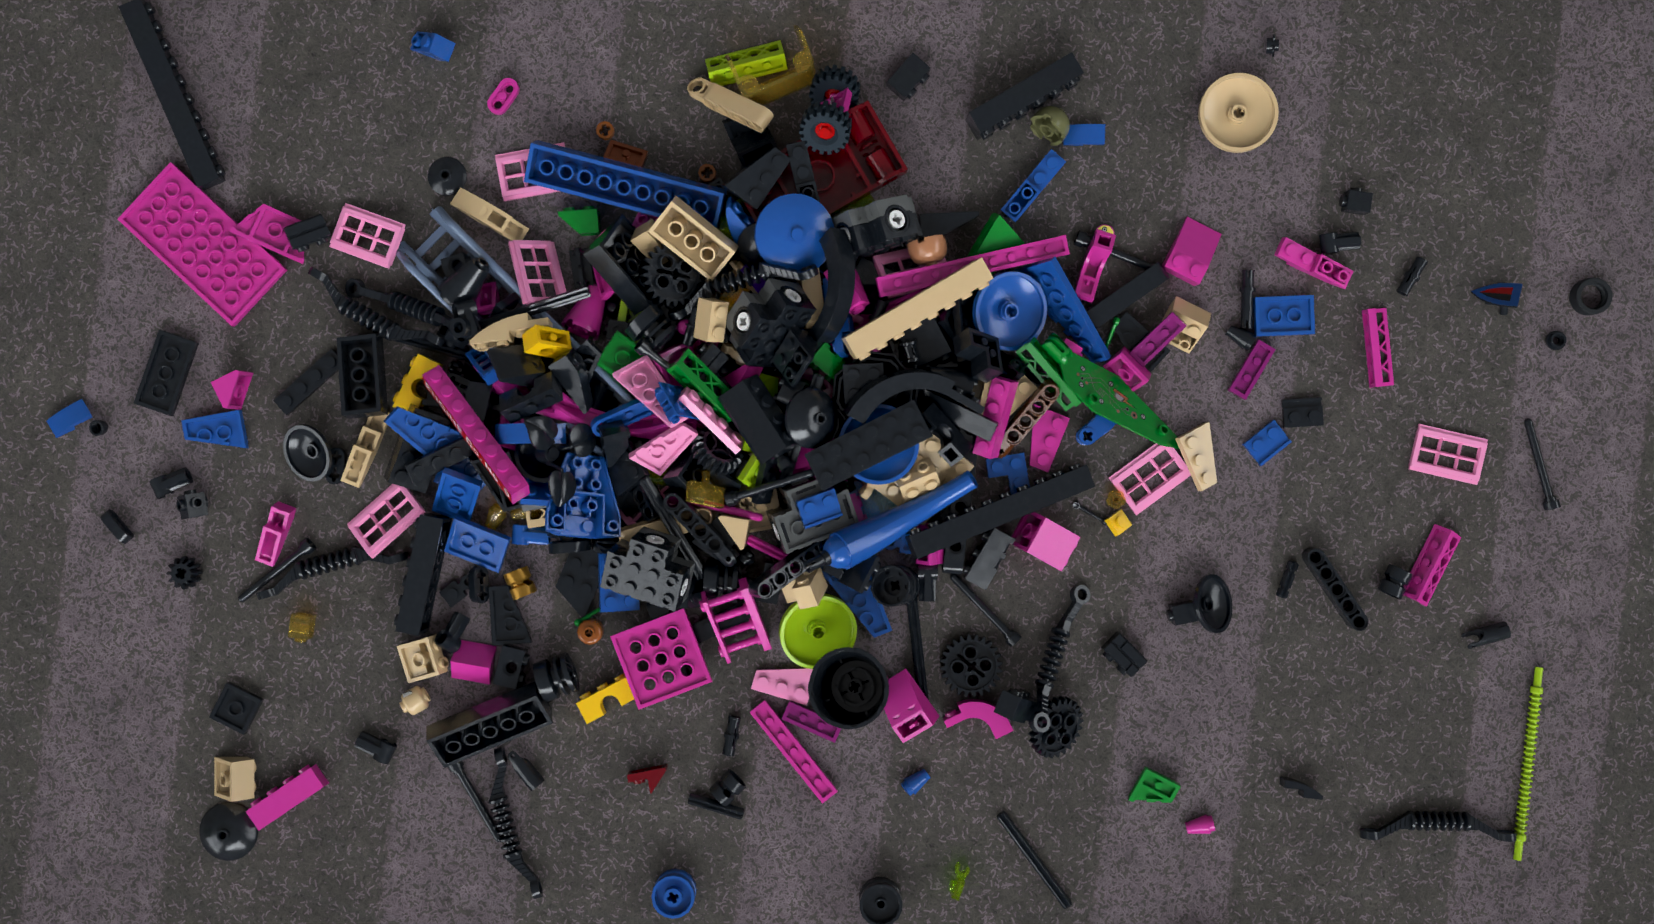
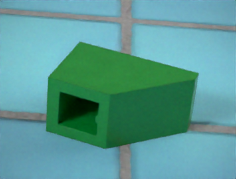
(583, 221)

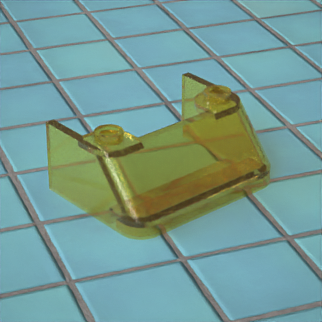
(780, 85)

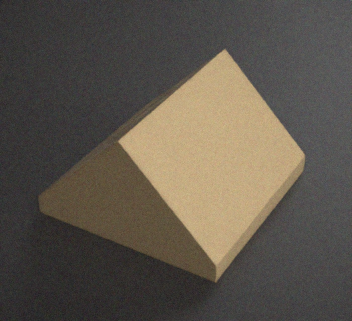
(737, 528)

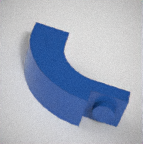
(517, 434)

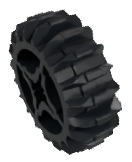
(715, 454)

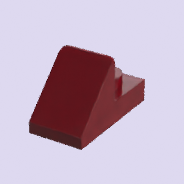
(653, 775)

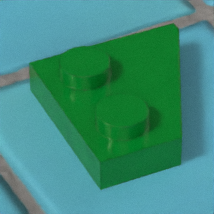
(1154, 787)

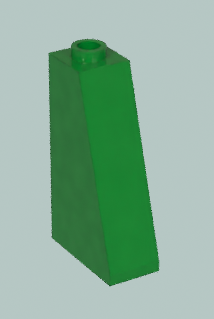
(994, 237)

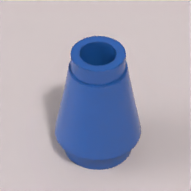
(915, 782)

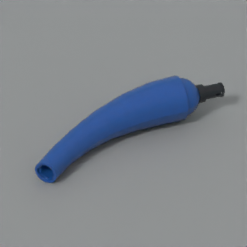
(867, 537)

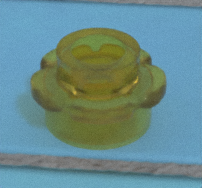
(1116, 494)

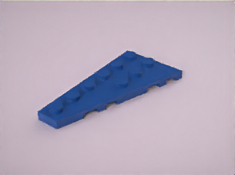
(1066, 307)
(427, 436)
(862, 605)

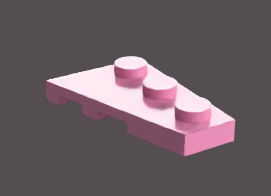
(664, 449)
(784, 683)

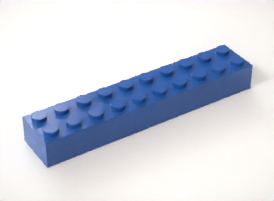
(618, 182)

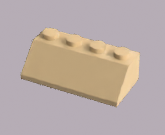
(693, 238)

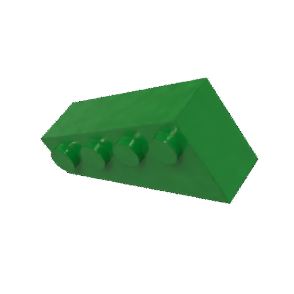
(827, 362)

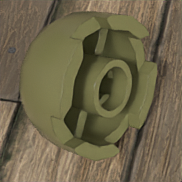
(1051, 124)

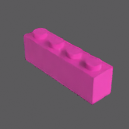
(998, 409)
(288, 796)

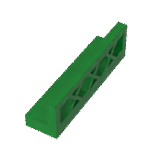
(1052, 371)
(690, 377)

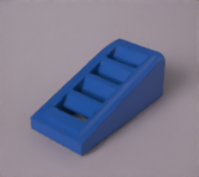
(489, 374)

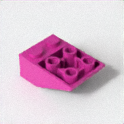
(908, 707)

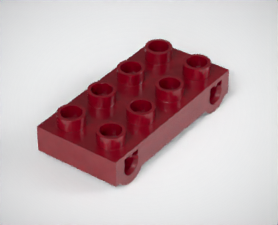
(852, 173)

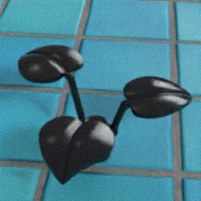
(541, 434)

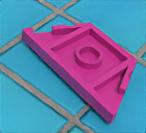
(266, 230)

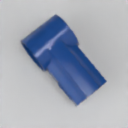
(523, 535)

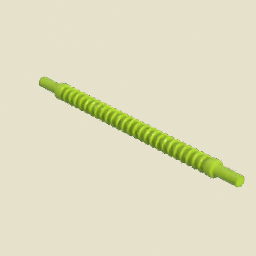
(1536, 690)

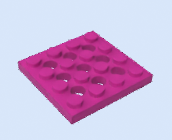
(663, 690)

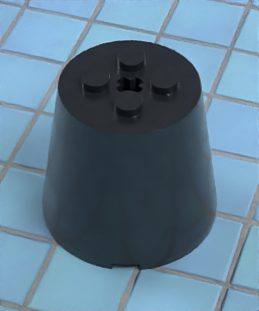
(832, 686)

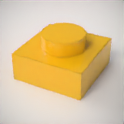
(1118, 522)

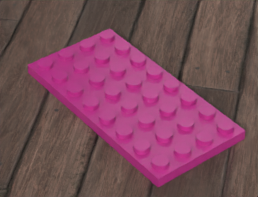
(195, 242)

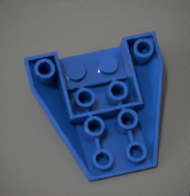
(592, 509)

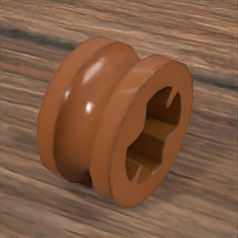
(600, 127)
(711, 177)

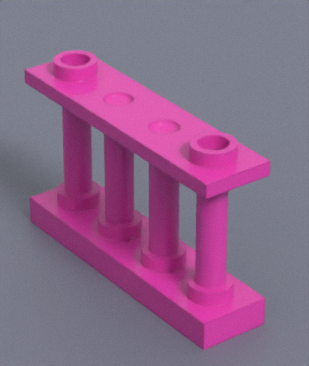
(749, 607)

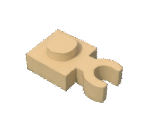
(728, 348)

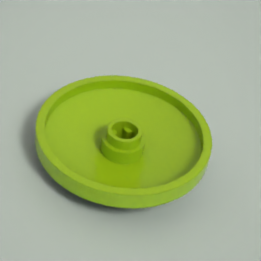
(816, 630)

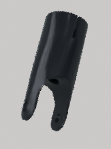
(1489, 634)
(525, 771)

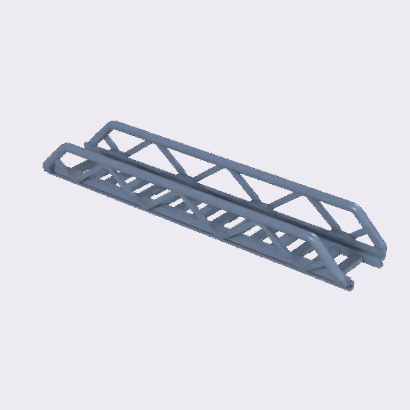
(427, 273)

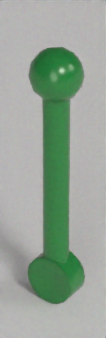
(1115, 323)
(577, 622)

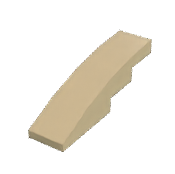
(364, 450)

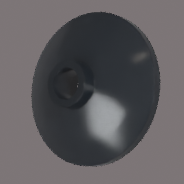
(455, 180)

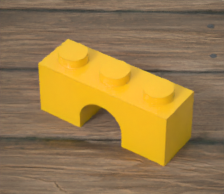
(408, 394)
(592, 704)

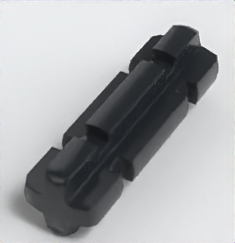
(1287, 579)

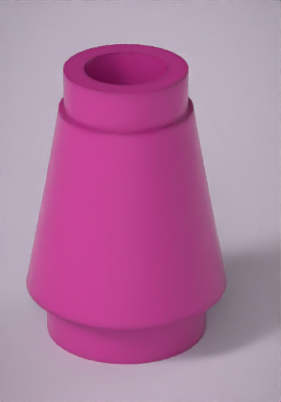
(1201, 825)

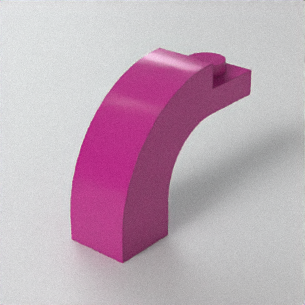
(1093, 264)
(979, 709)

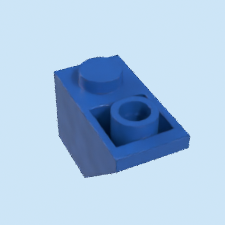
(432, 45)

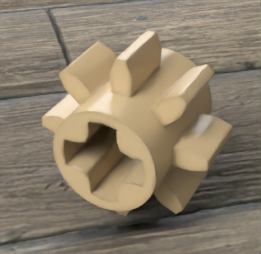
(751, 507)

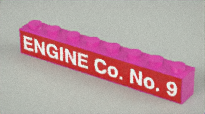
(476, 434)

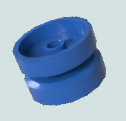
(681, 900)

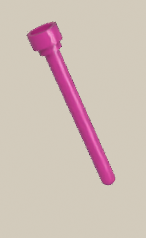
(729, 510)

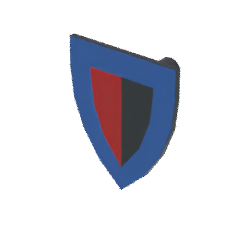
(1501, 295)

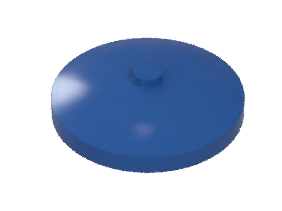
(790, 231)
(1010, 309)
(891, 468)

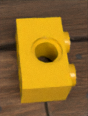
(546, 341)

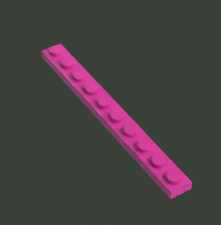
(994, 260)

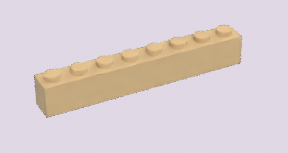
(917, 308)

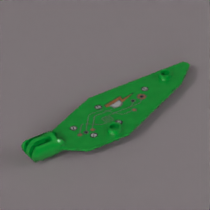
(1107, 394)

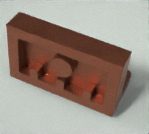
(626, 153)

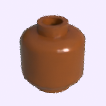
(590, 624)

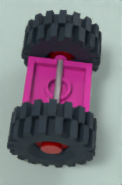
(828, 122)

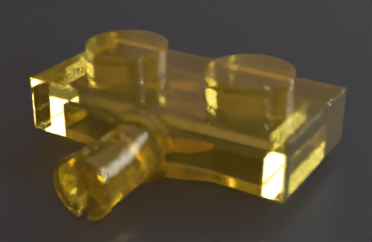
(705, 493)

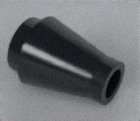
(1241, 337)

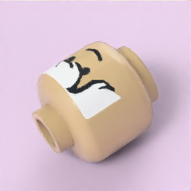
(415, 700)

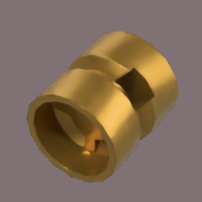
(520, 583)

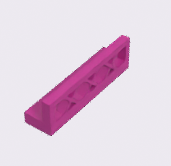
(1373, 348)
(1430, 564)

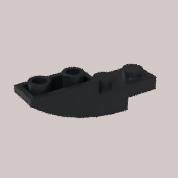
(802, 169)

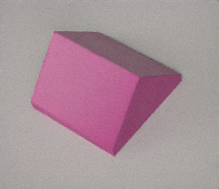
(1128, 369)
(232, 388)
(473, 662)

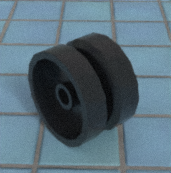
(568, 544)
(881, 890)

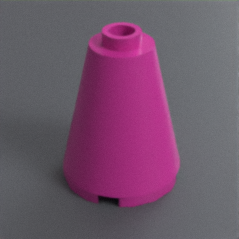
(586, 315)

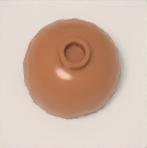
(928, 251)

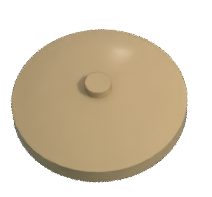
(1238, 112)

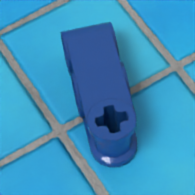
(1096, 428)

